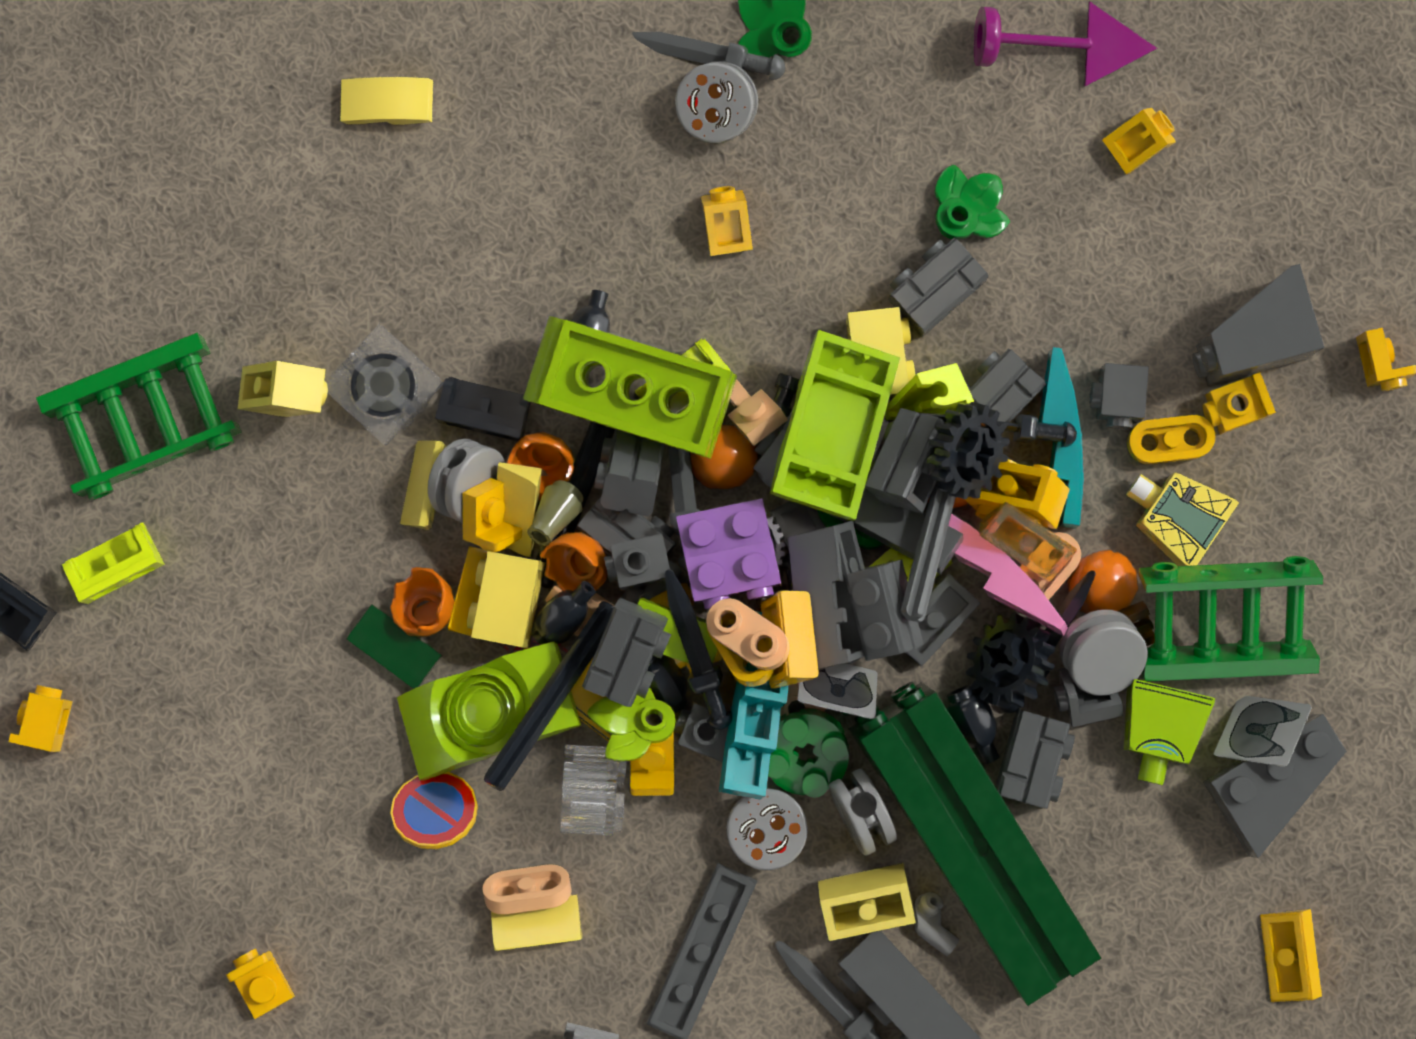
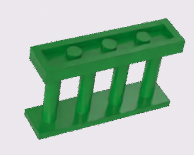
(106, 388)
(1249, 655)

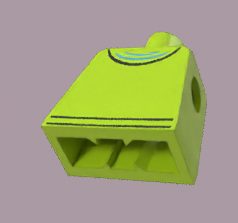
(1163, 726)

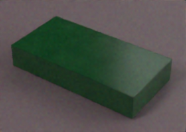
(392, 648)

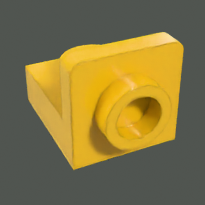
(1140, 139)
(726, 221)
(1376, 358)
(485, 517)
(654, 770)
(260, 982)

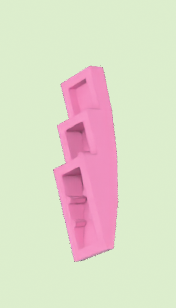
(1006, 579)

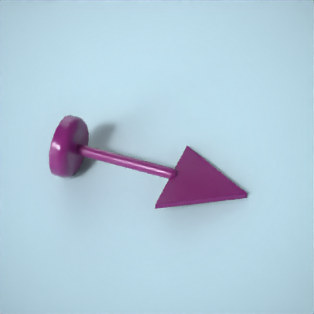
(1107, 43)

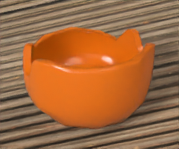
(544, 452)
(730, 462)
(575, 559)
(1113, 583)
(422, 586)

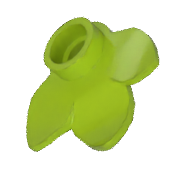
(629, 727)

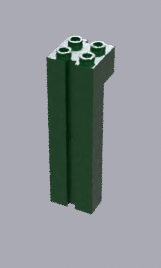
(975, 841)

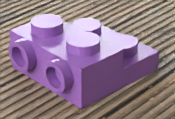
(729, 552)

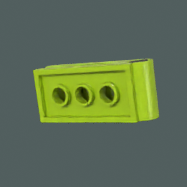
(573, 350)

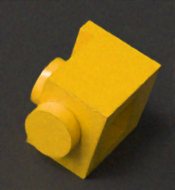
(1255, 397)
(42, 719)

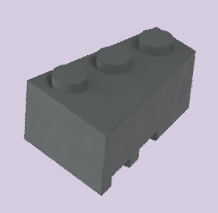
(818, 567)
(1264, 797)

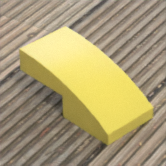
(386, 100)

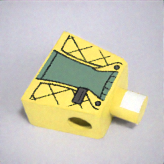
(1181, 515)

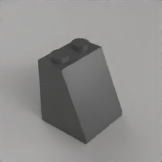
(1263, 334)

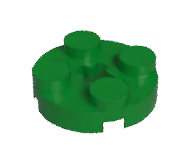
(830, 747)

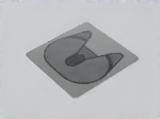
(842, 689)
(1263, 730)

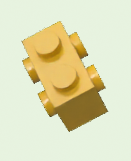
(1030, 489)

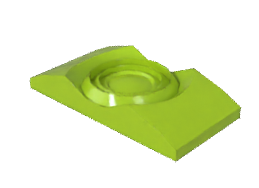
(834, 425)
(478, 710)

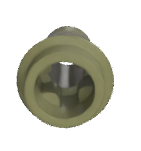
(556, 509)

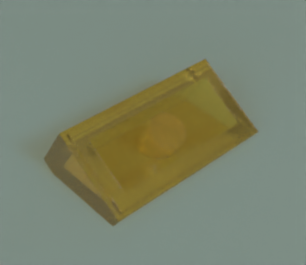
(1026, 540)

